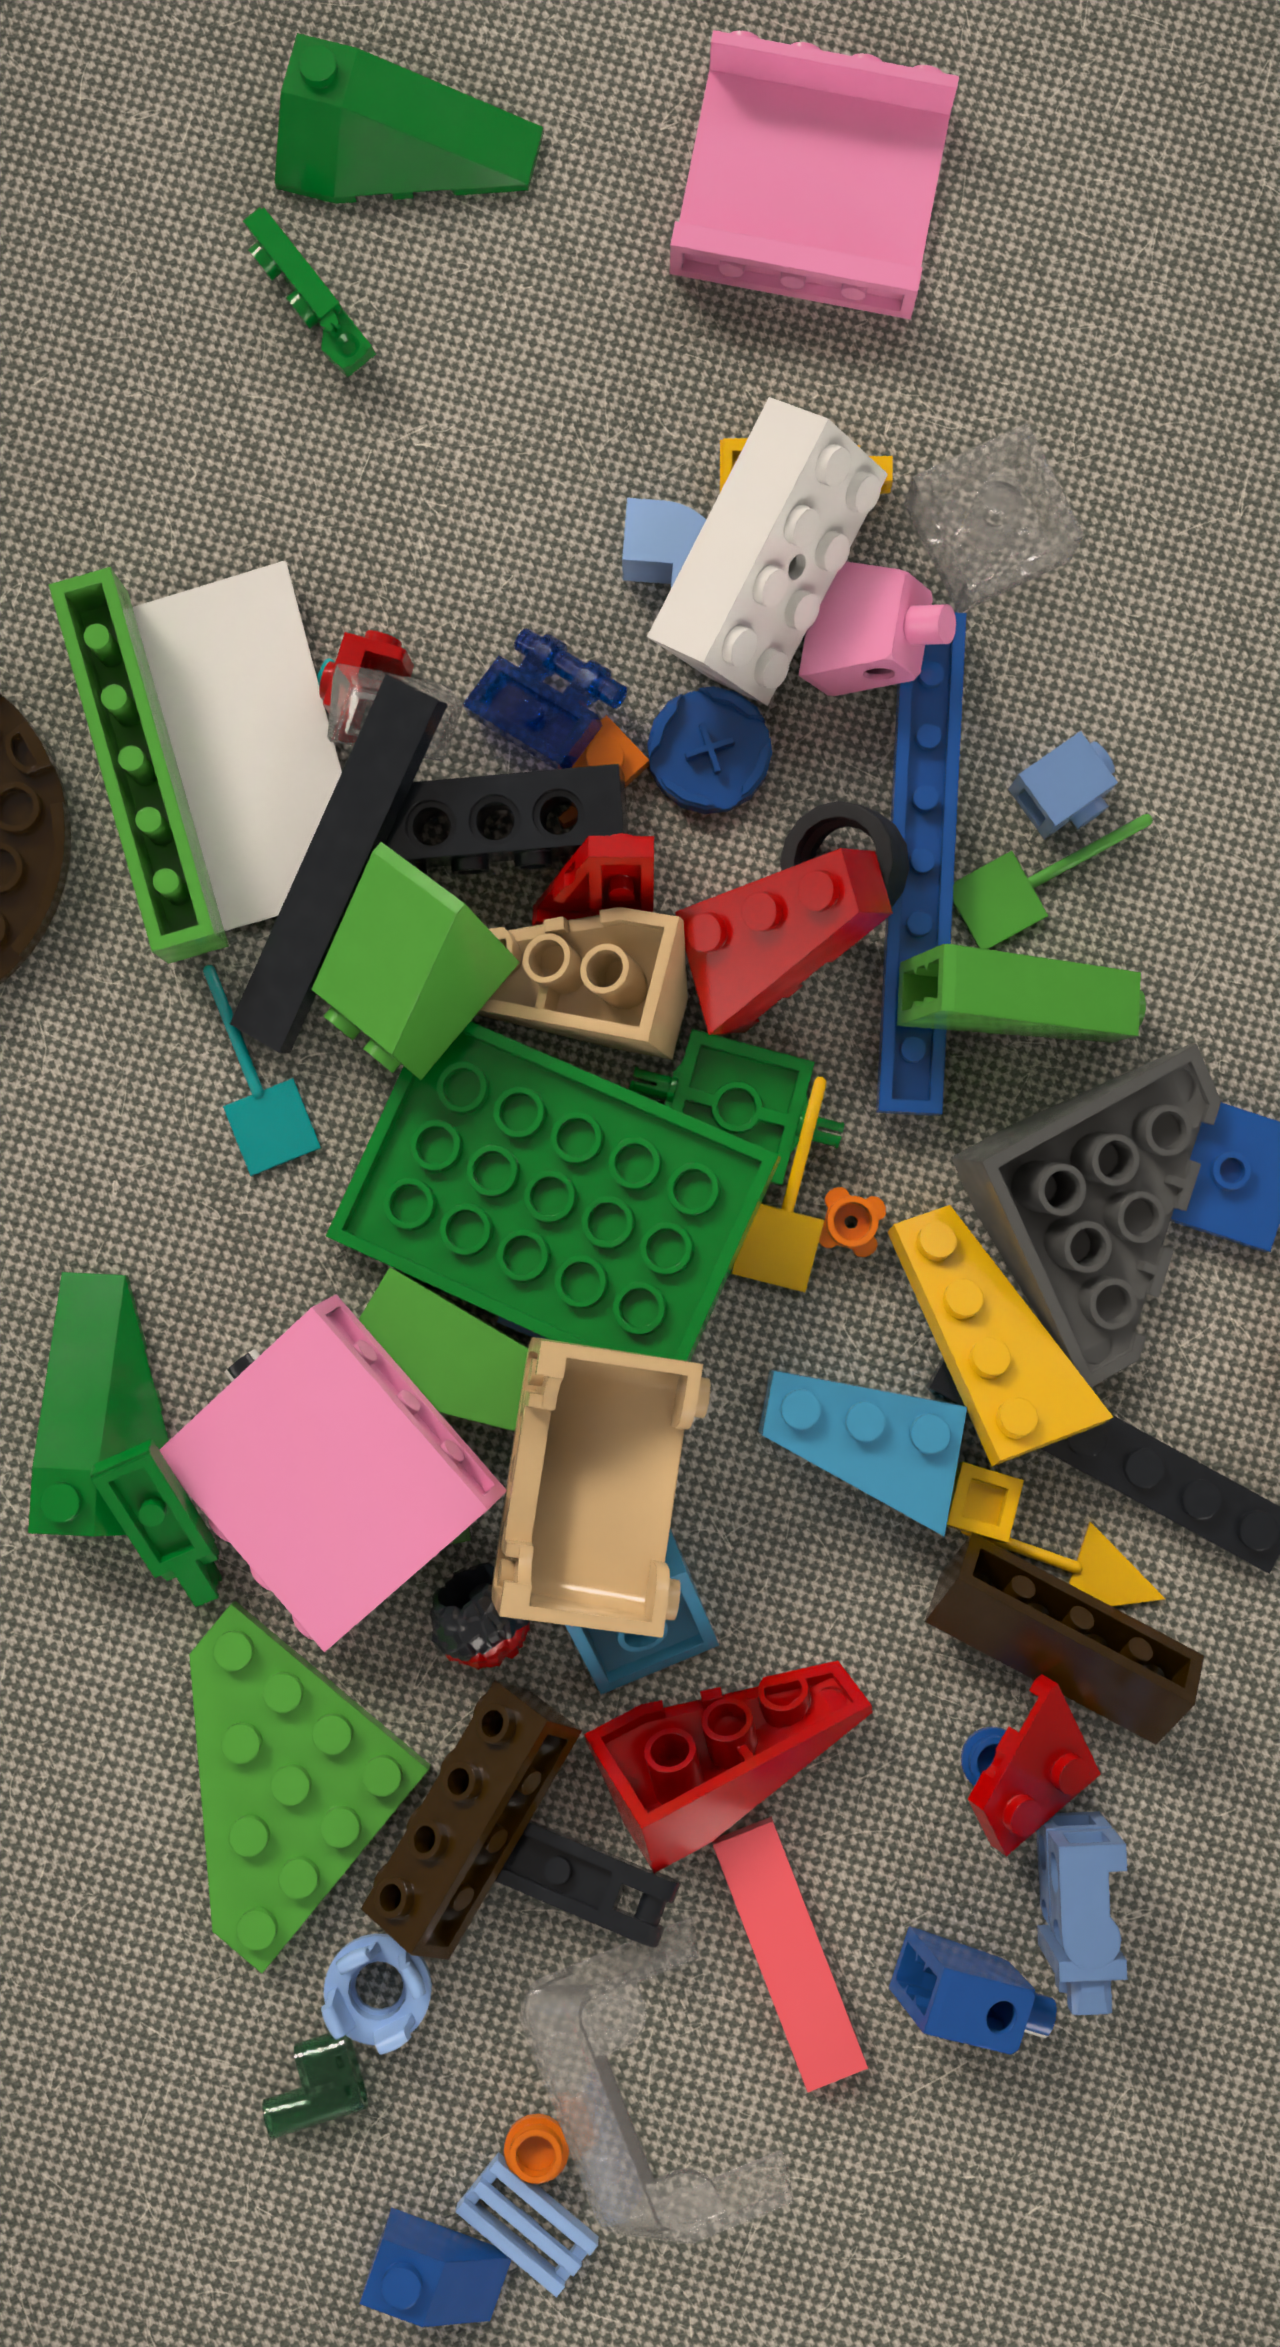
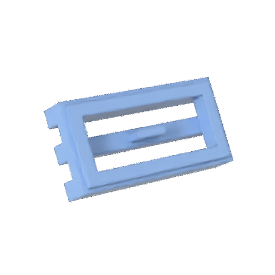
(511, 2244)

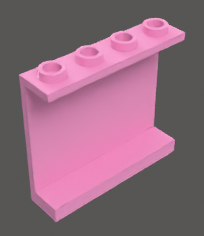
(813, 174)
(330, 1472)

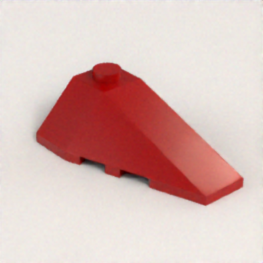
(708, 1762)

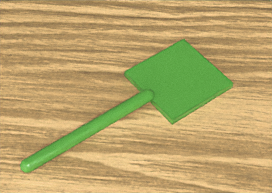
(1002, 900)

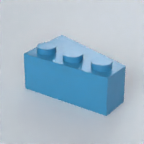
(872, 1438)

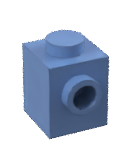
(1065, 785)

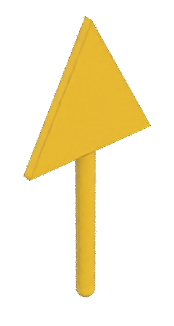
(1097, 1571)

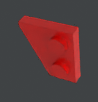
(601, 876)
(1033, 1771)

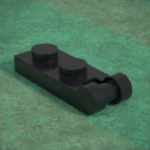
(588, 1882)

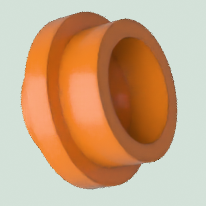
(536, 2149)

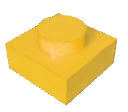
(984, 1502)

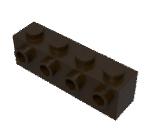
(1068, 1636)
(470, 1821)

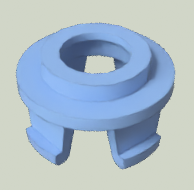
(350, 2016)

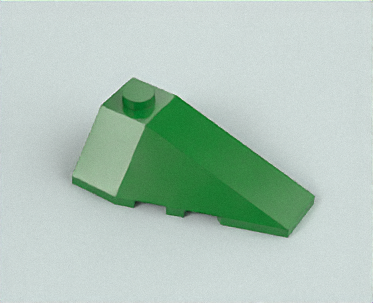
(381, 129)
(93, 1403)

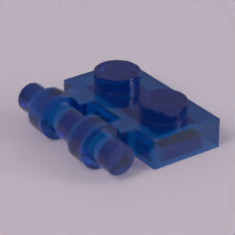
(535, 715)

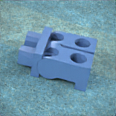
(1081, 1936)

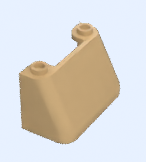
(595, 1488)

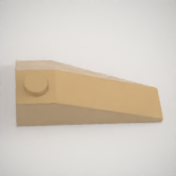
(598, 980)

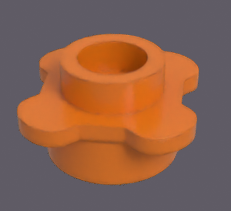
(867, 1213)

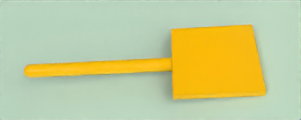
(780, 1241)

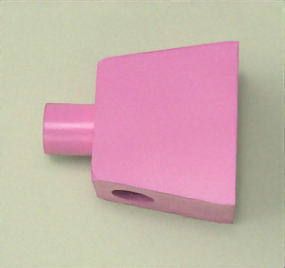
(872, 630)

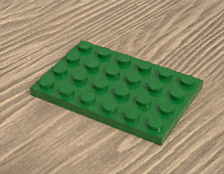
(554, 1198)

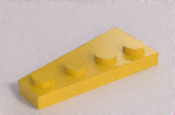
(996, 1349)

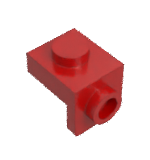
(371, 652)

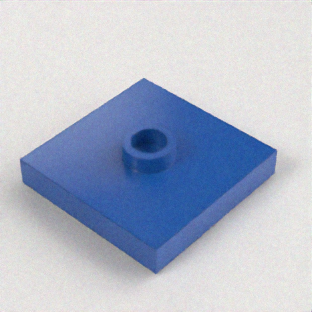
(1237, 1179)

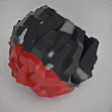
(468, 1624)

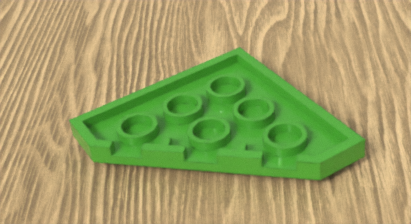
(286, 1782)

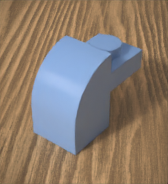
(658, 539)

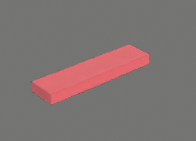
(789, 1954)

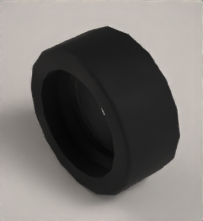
(824, 819)

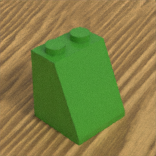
(408, 965)

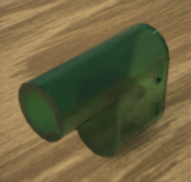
(329, 2088)

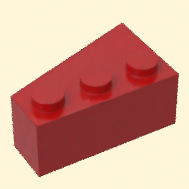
(777, 931)

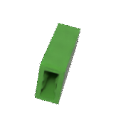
(1018, 995)
(448, 1351)

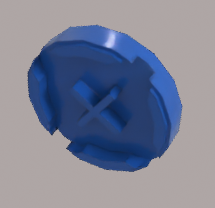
(709, 750)

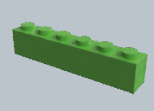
(138, 766)

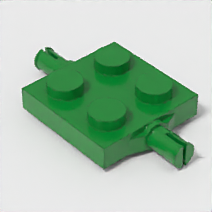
(742, 1092)

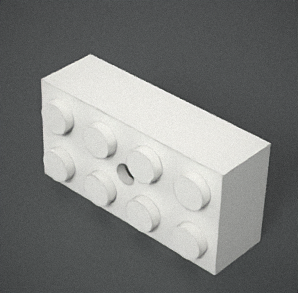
(769, 551)

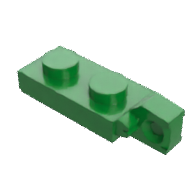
(311, 298)
(160, 1519)

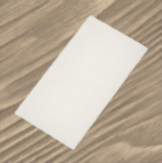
(243, 731)

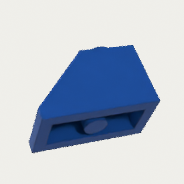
(433, 2274)

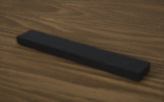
(351, 828)

